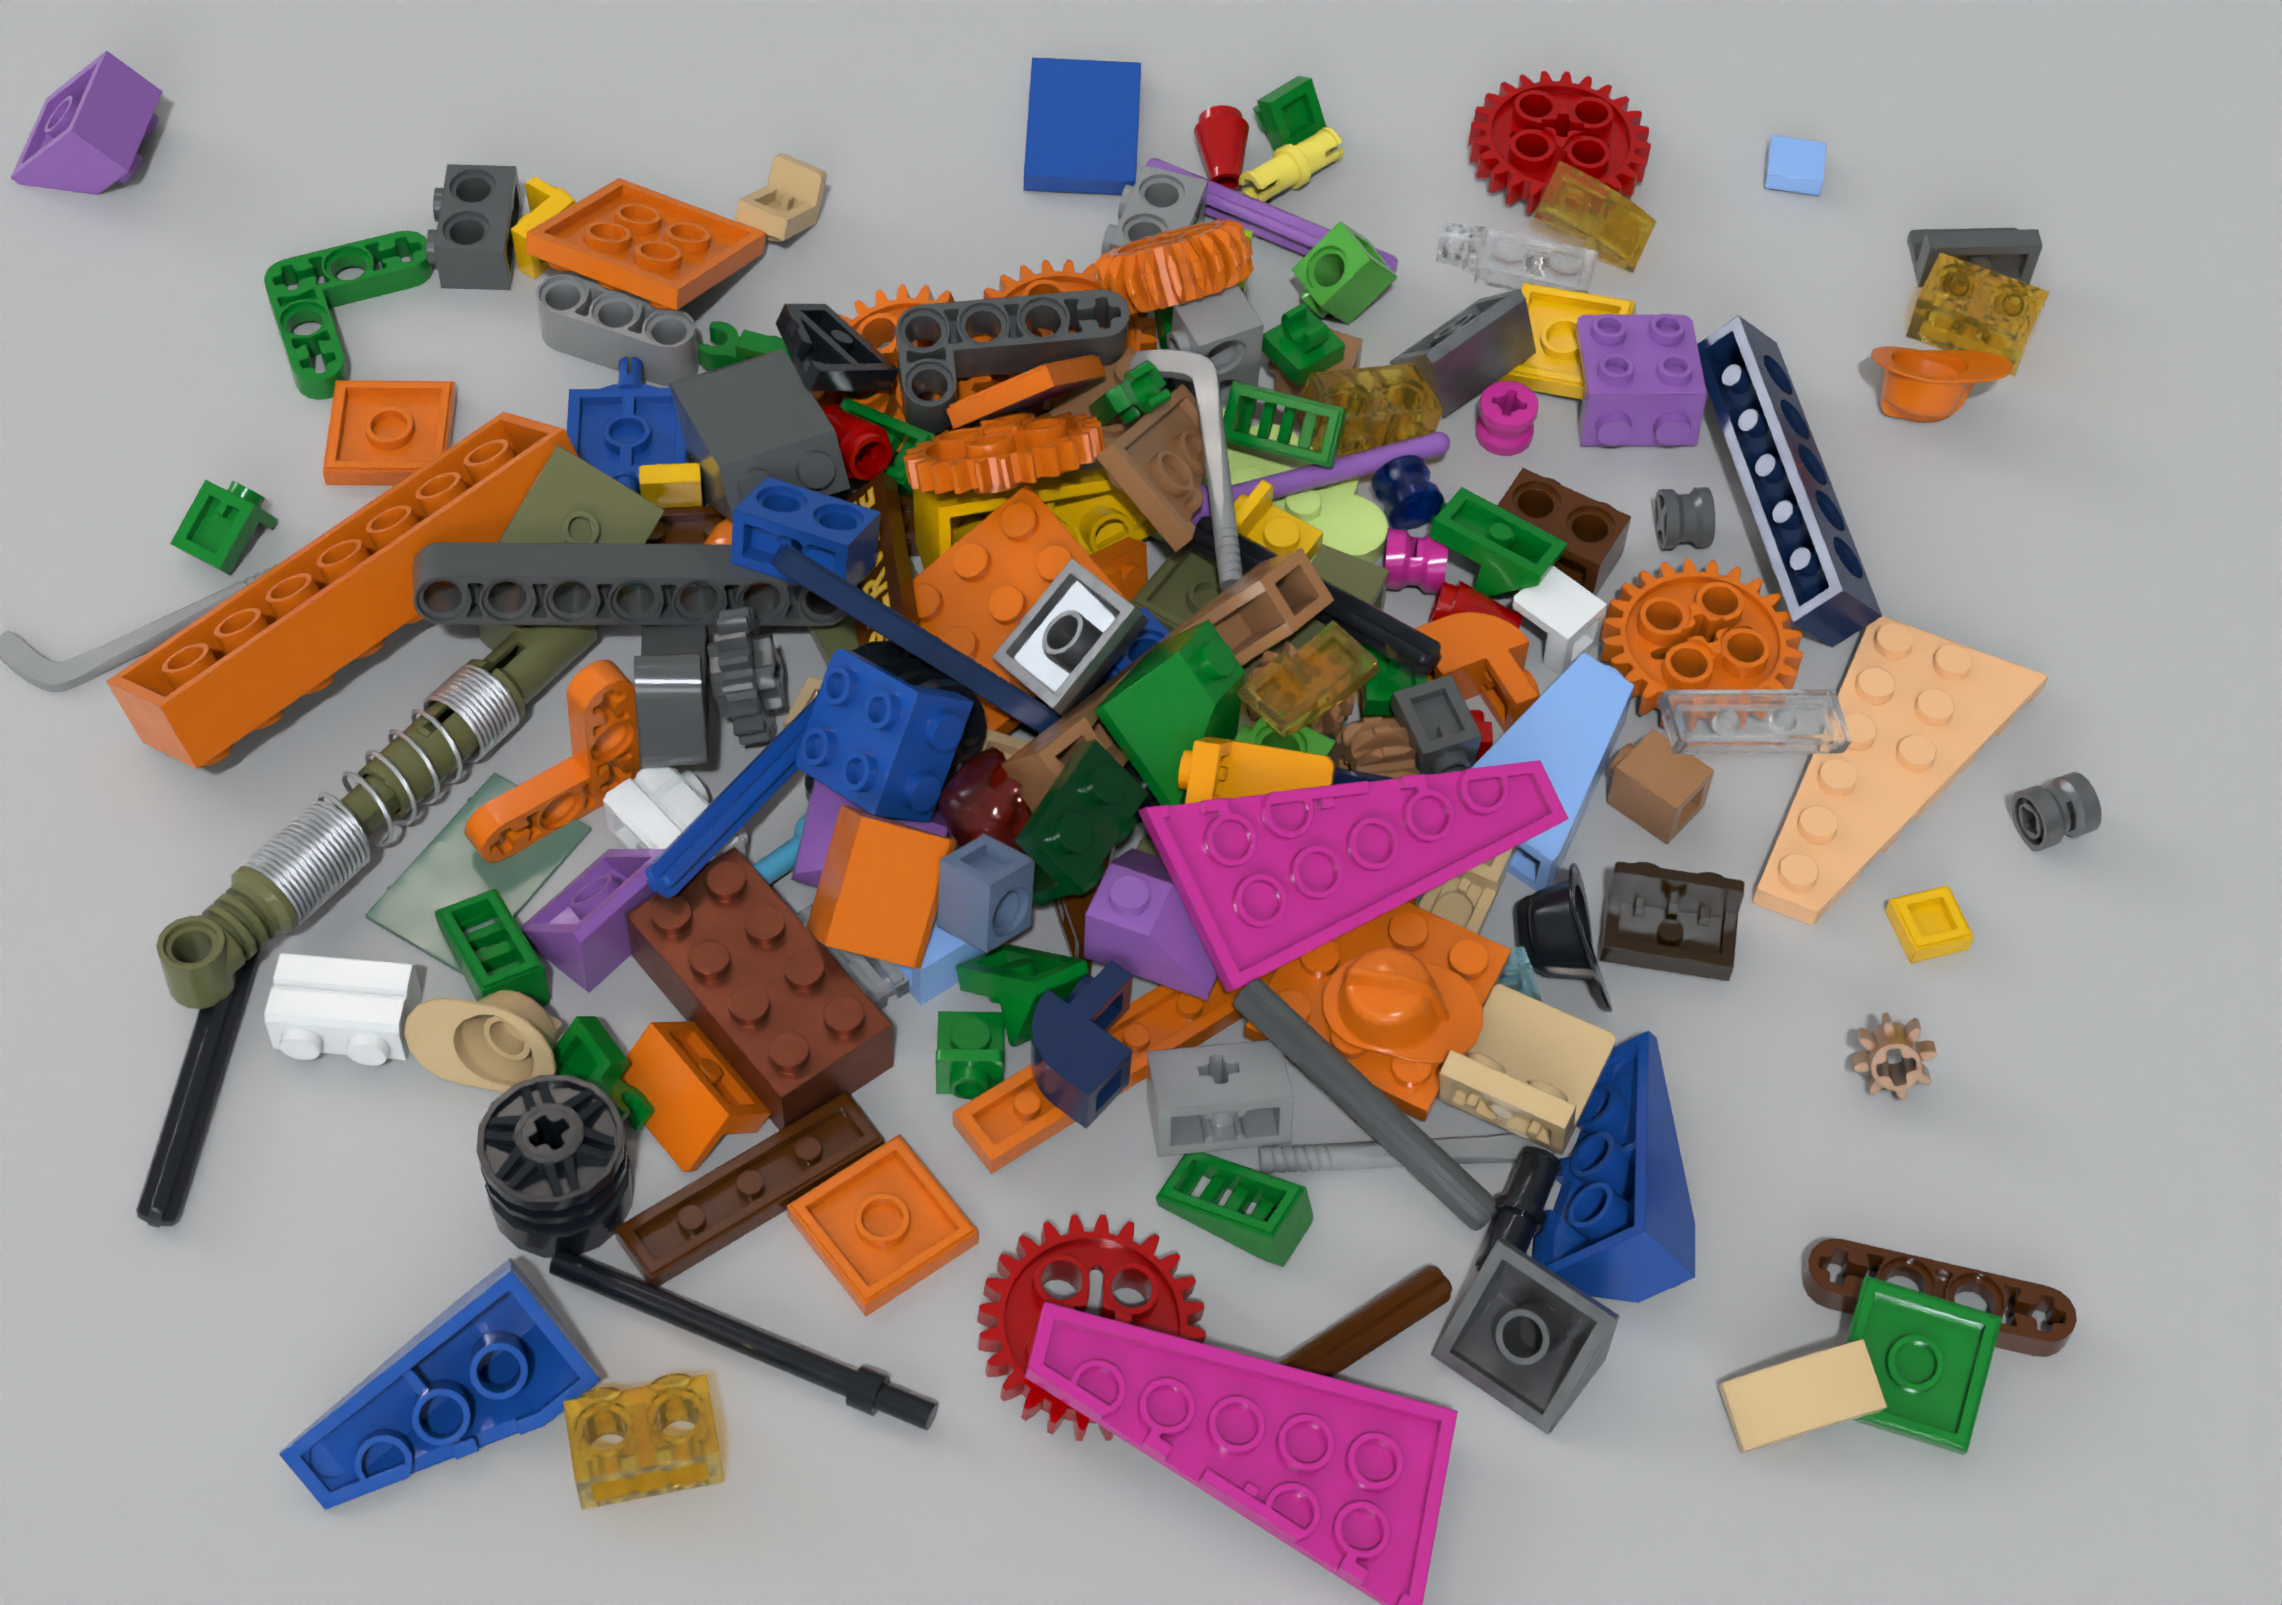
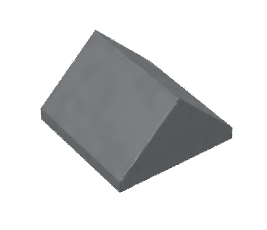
(1473, 348)
(1070, 638)
(1527, 1336)

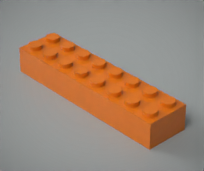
(328, 599)

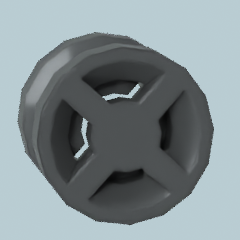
(1684, 517)

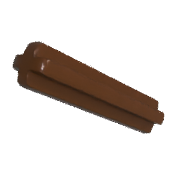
(1373, 1324)

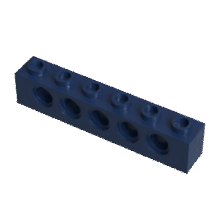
(1786, 483)

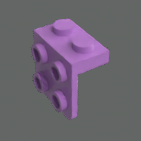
(1640, 380)

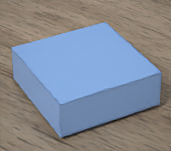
(1795, 165)

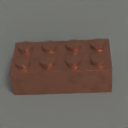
(761, 989)

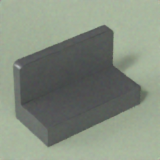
(1996, 249)

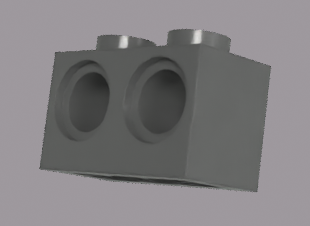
(474, 227)

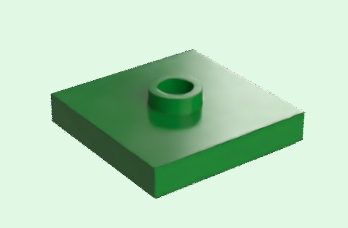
(1926, 1360)

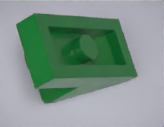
(1507, 547)
(1018, 980)

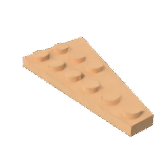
(1915, 724)

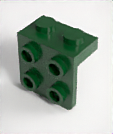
(1080, 823)

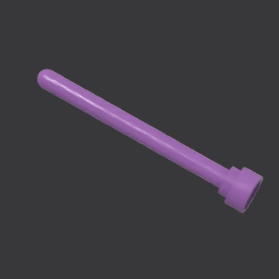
(1344, 468)

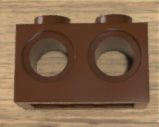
(1590, 527)

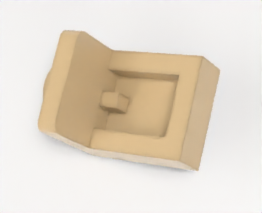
(787, 202)

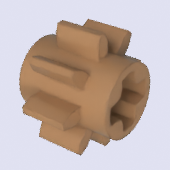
(1894, 1036)

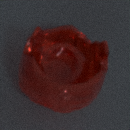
(984, 801)

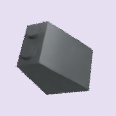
(756, 425)

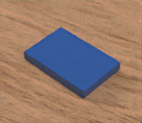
(1082, 126)

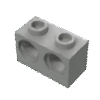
(1157, 204)
(1225, 332)

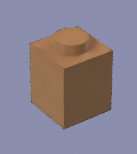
(1658, 787)

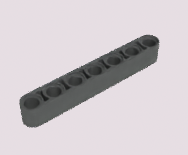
(601, 590)

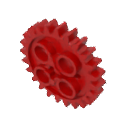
(1538, 124)
(1071, 1258)

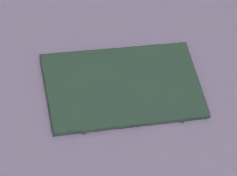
(455, 871)

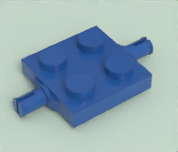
(625, 426)

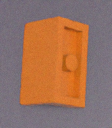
(692, 1091)

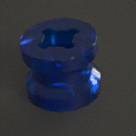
(1407, 492)

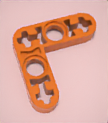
(602, 757)

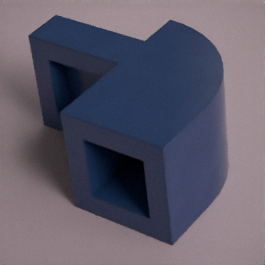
(1071, 1049)

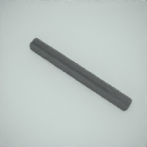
(1366, 1104)

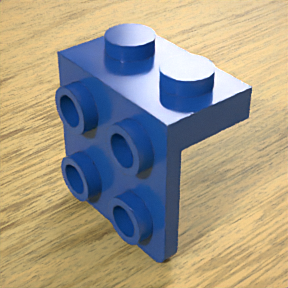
(881, 738)

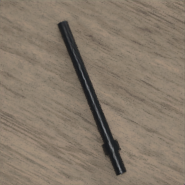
(863, 1388)

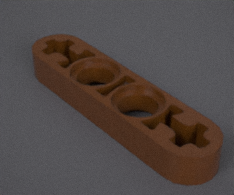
(1944, 1282)

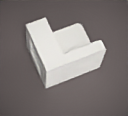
(1566, 613)

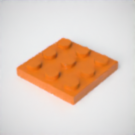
(645, 244)
(991, 582)
(1411, 929)

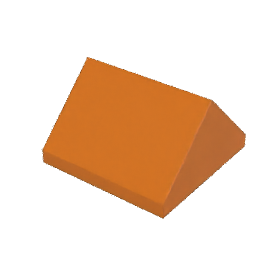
(879, 888)

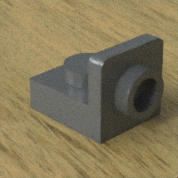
(1438, 726)

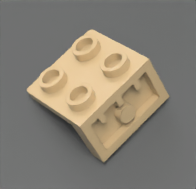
(1528, 1069)

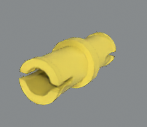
(1292, 165)

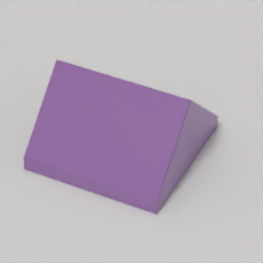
(586, 923)

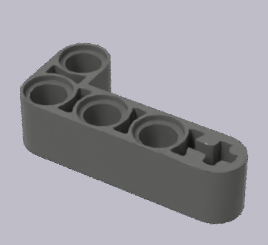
(1010, 352)
(673, 695)

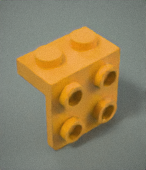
(1244, 769)

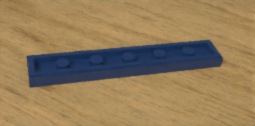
(913, 638)

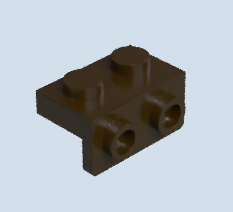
(1671, 920)

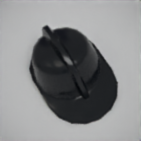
(1558, 932)

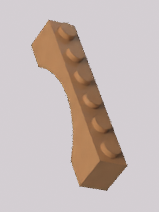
(1249, 617)

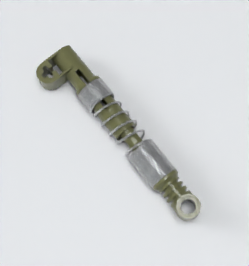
(330, 843)

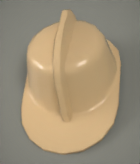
(484, 1041)

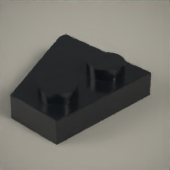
(831, 352)

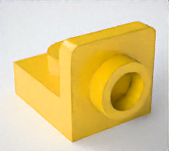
(543, 203)
(1273, 526)

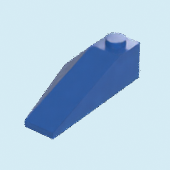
(1624, 1196)
(466, 1380)

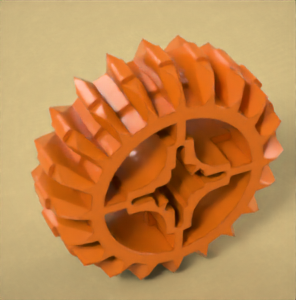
(1177, 265)

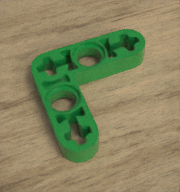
(313, 300)

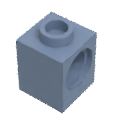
(985, 893)

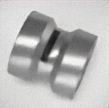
(2050, 813)

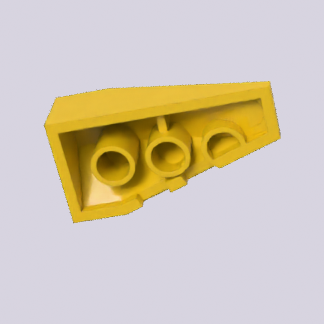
(1080, 499)

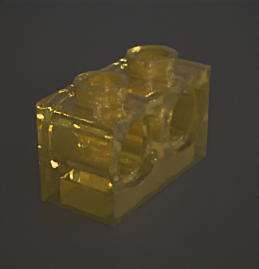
(1976, 310)
(1381, 402)
(646, 1459)

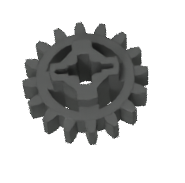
(746, 675)

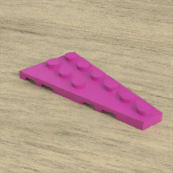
(1315, 862)
(1300, 1454)

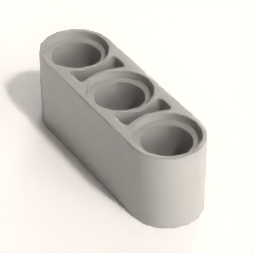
(611, 325)

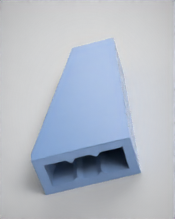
(1573, 736)

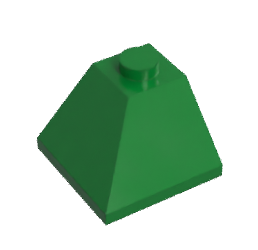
(1169, 700)

